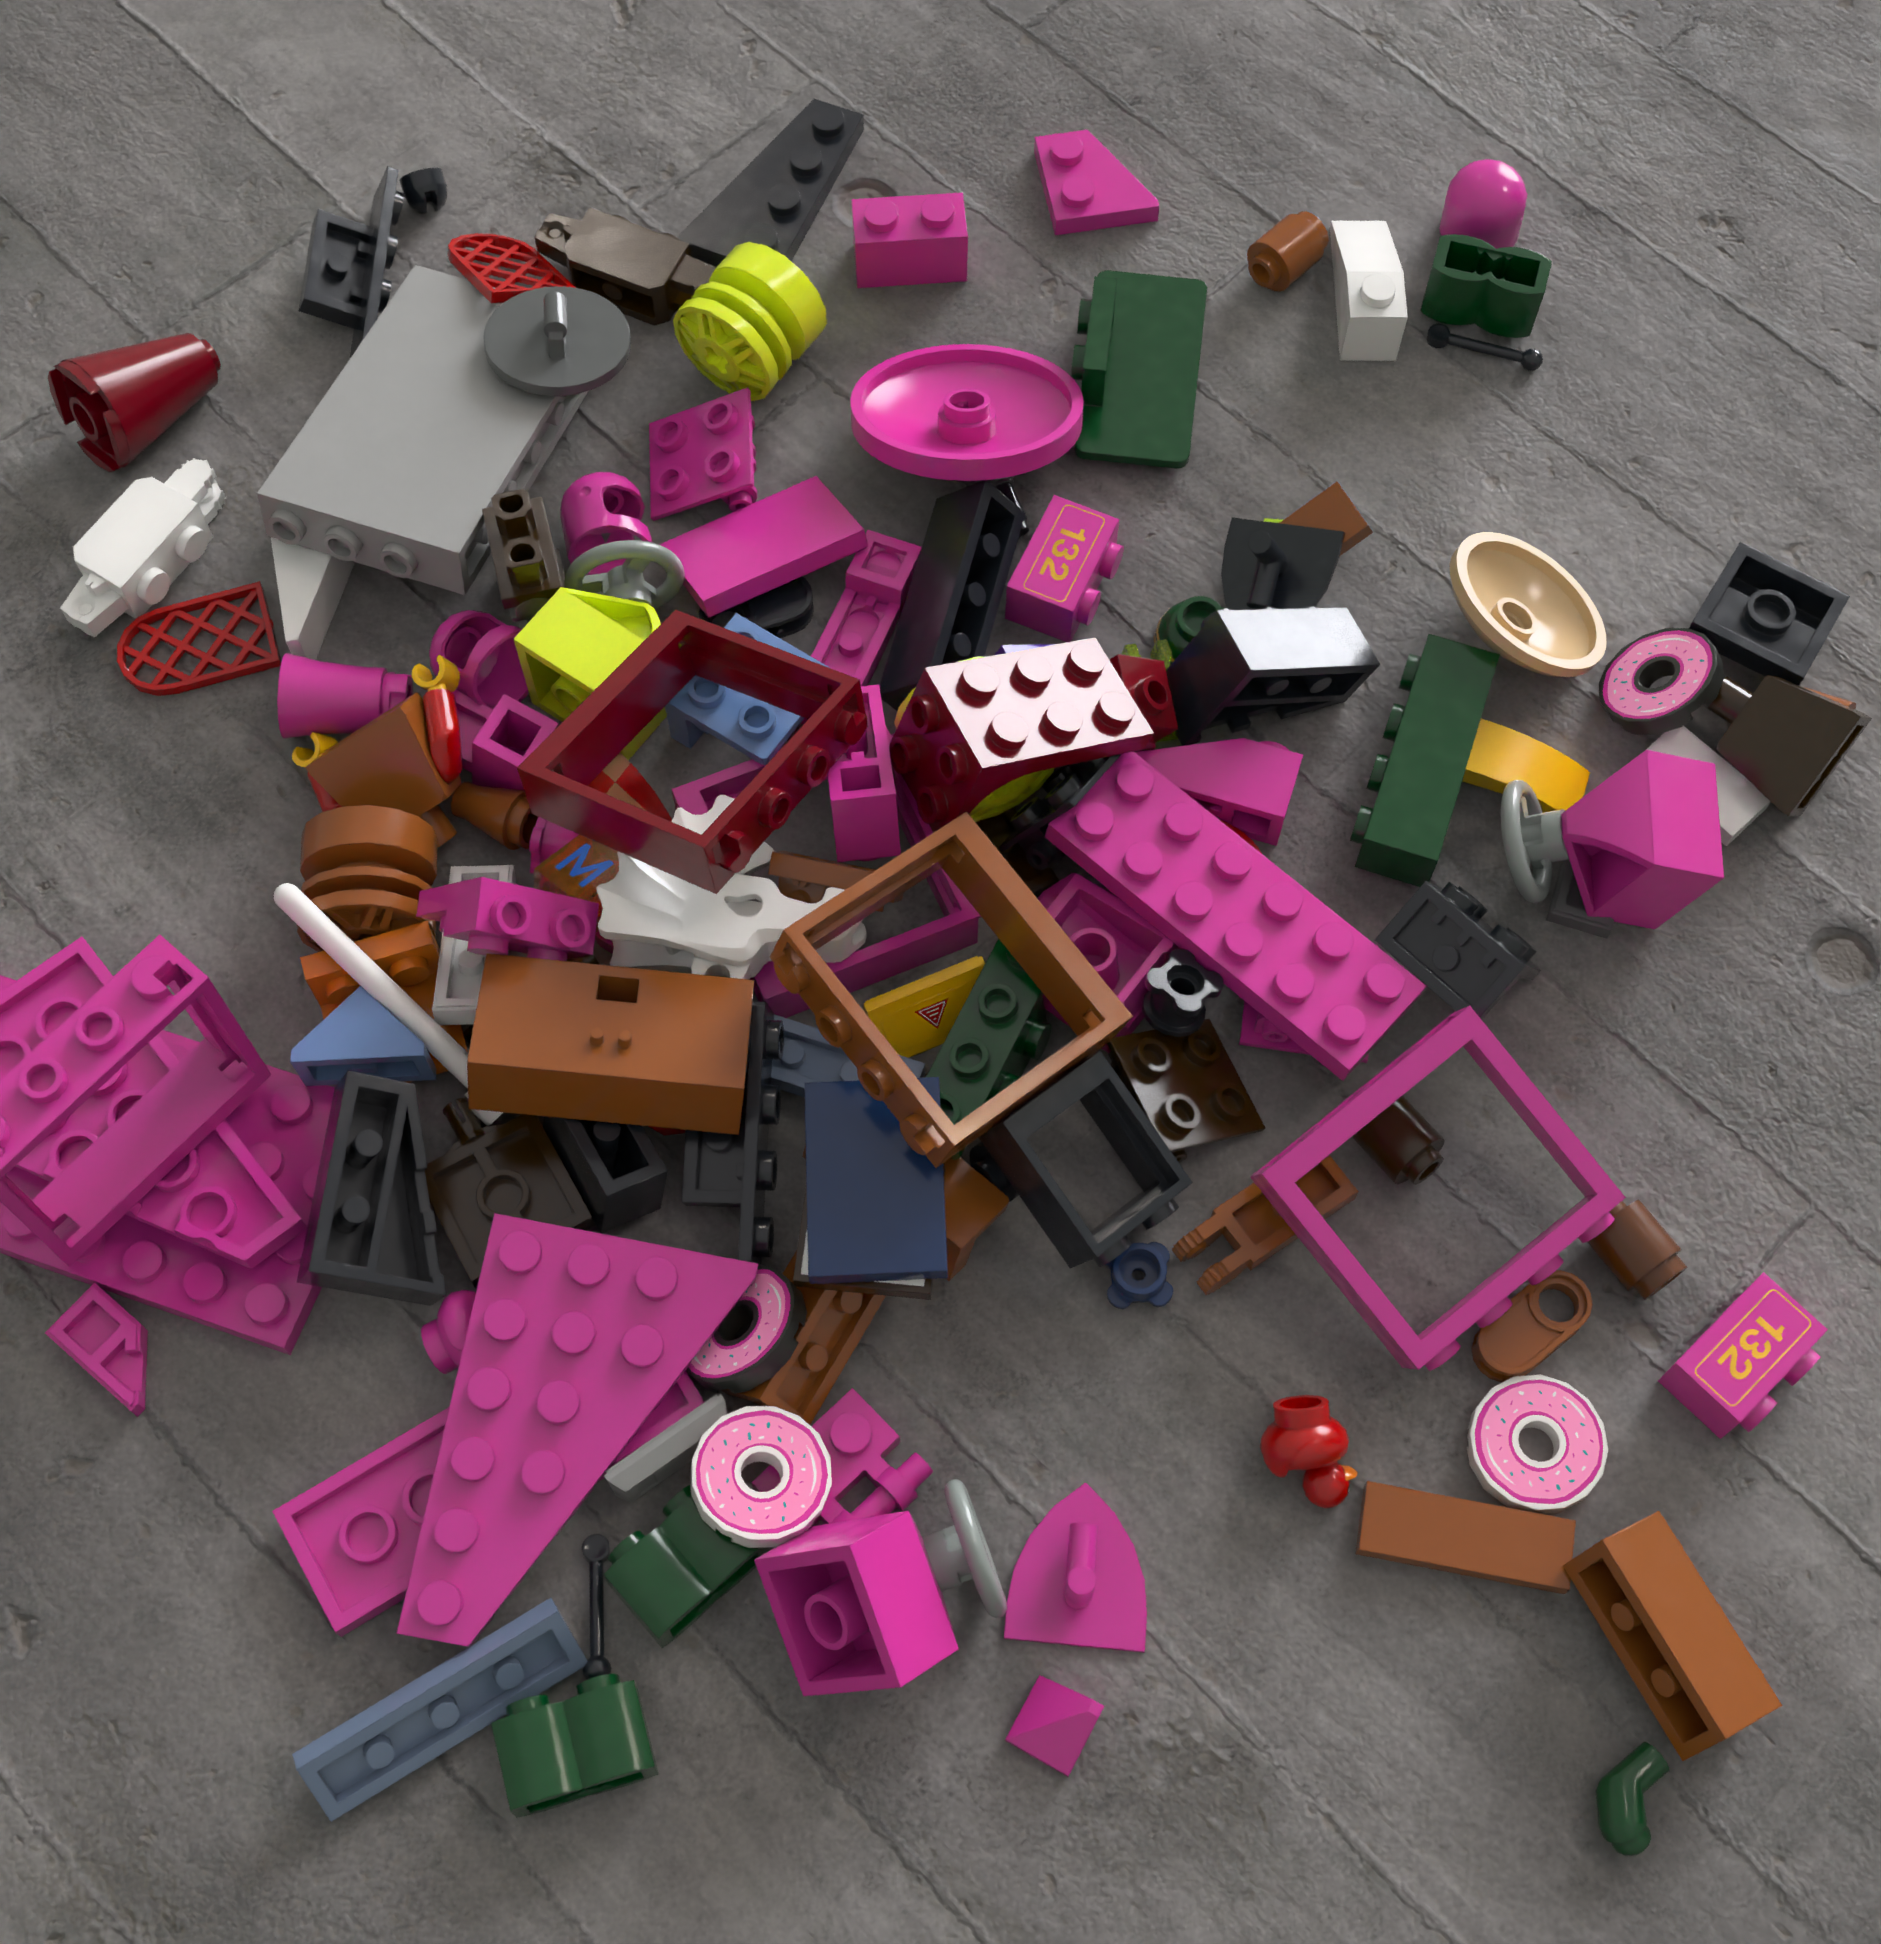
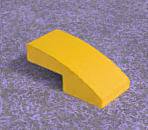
(1508, 755)

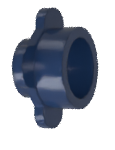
(1154, 1288)

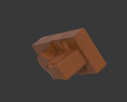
(808, 877)

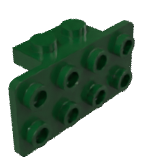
(1139, 368)

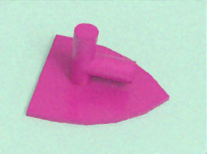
(1078, 1580)

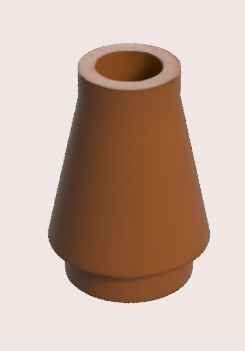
(497, 812)

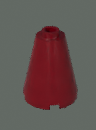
(132, 394)

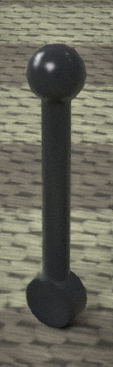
(1440, 335)
(596, 1552)

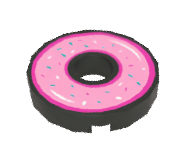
(1666, 652)
(766, 1346)

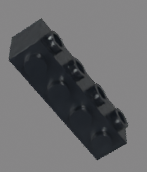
(953, 586)

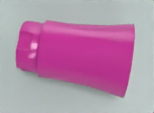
(334, 696)

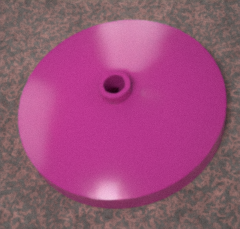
(966, 412)

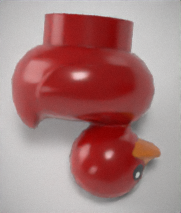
(1311, 1441)

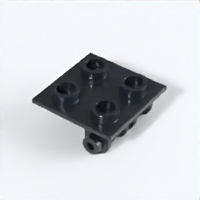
(1063, 791)

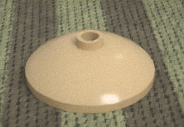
(1526, 606)

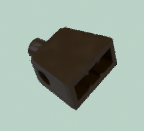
(1785, 738)

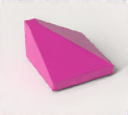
(1054, 1724)

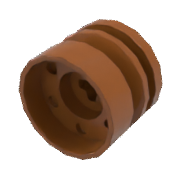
(367, 868)

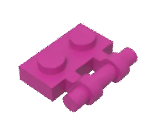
(857, 1447)

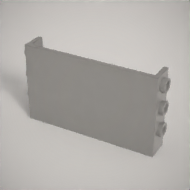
(414, 443)

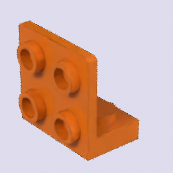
(404, 954)

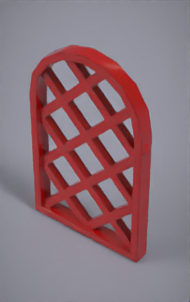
(508, 249)
(180, 610)

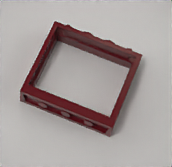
(638, 692)

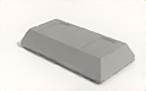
(664, 1452)

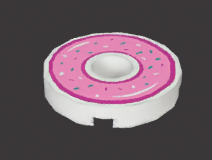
(1560, 1413)
(769, 1437)

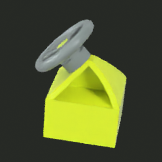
(587, 635)

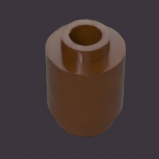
(1638, 1250)

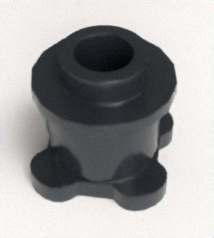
(1178, 994)

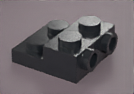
(1768, 615)

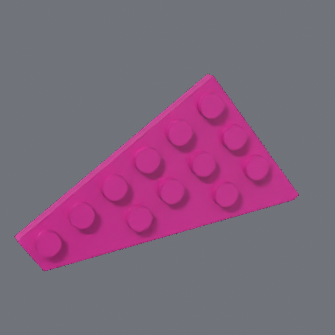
(211, 1196)
(554, 1379)

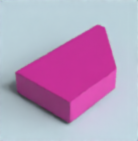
(106, 1344)

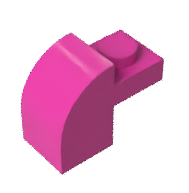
(499, 739)

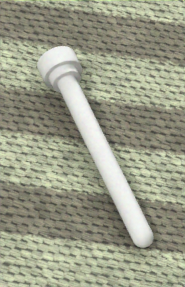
(377, 984)

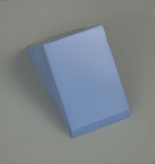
(363, 1040)

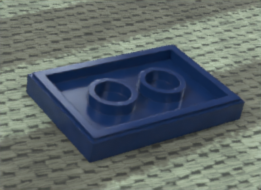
(869, 1194)

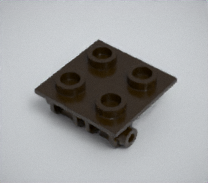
(1185, 1087)

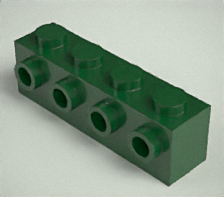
(1426, 762)

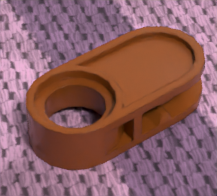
(1524, 1334)

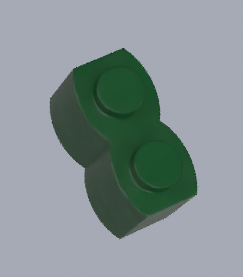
(1486, 286)
(677, 1569)
(573, 1745)

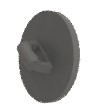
(557, 341)

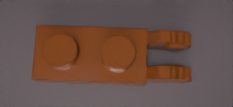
(1257, 1228)

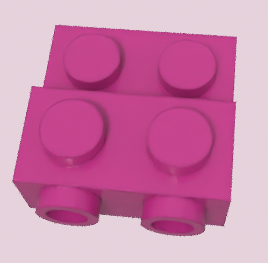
(512, 917)

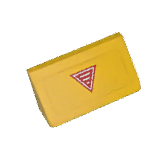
(924, 1011)

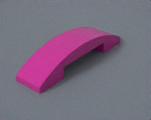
(868, 607)

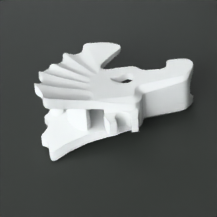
(689, 930)

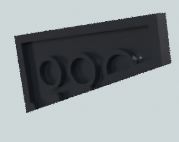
(781, 188)

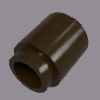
(1402, 1143)

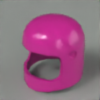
(1485, 203)
(598, 506)
(483, 654)

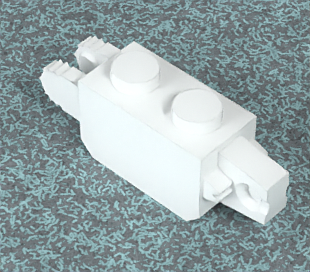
(142, 546)

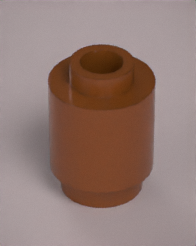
(1287, 251)

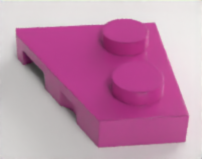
(1089, 185)

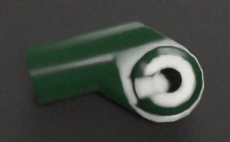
(1622, 1800)

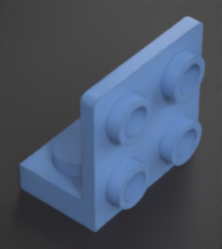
(729, 715)

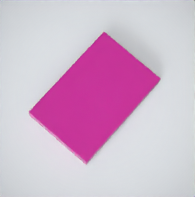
(766, 545)

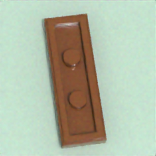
(1465, 1537)

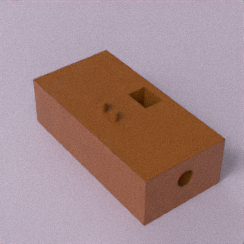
(610, 1044)

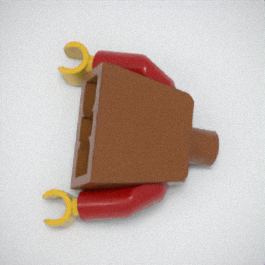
(397, 760)

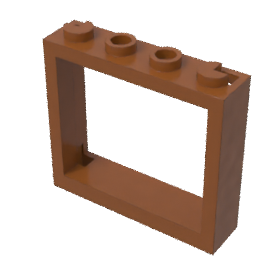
(1020, 925)

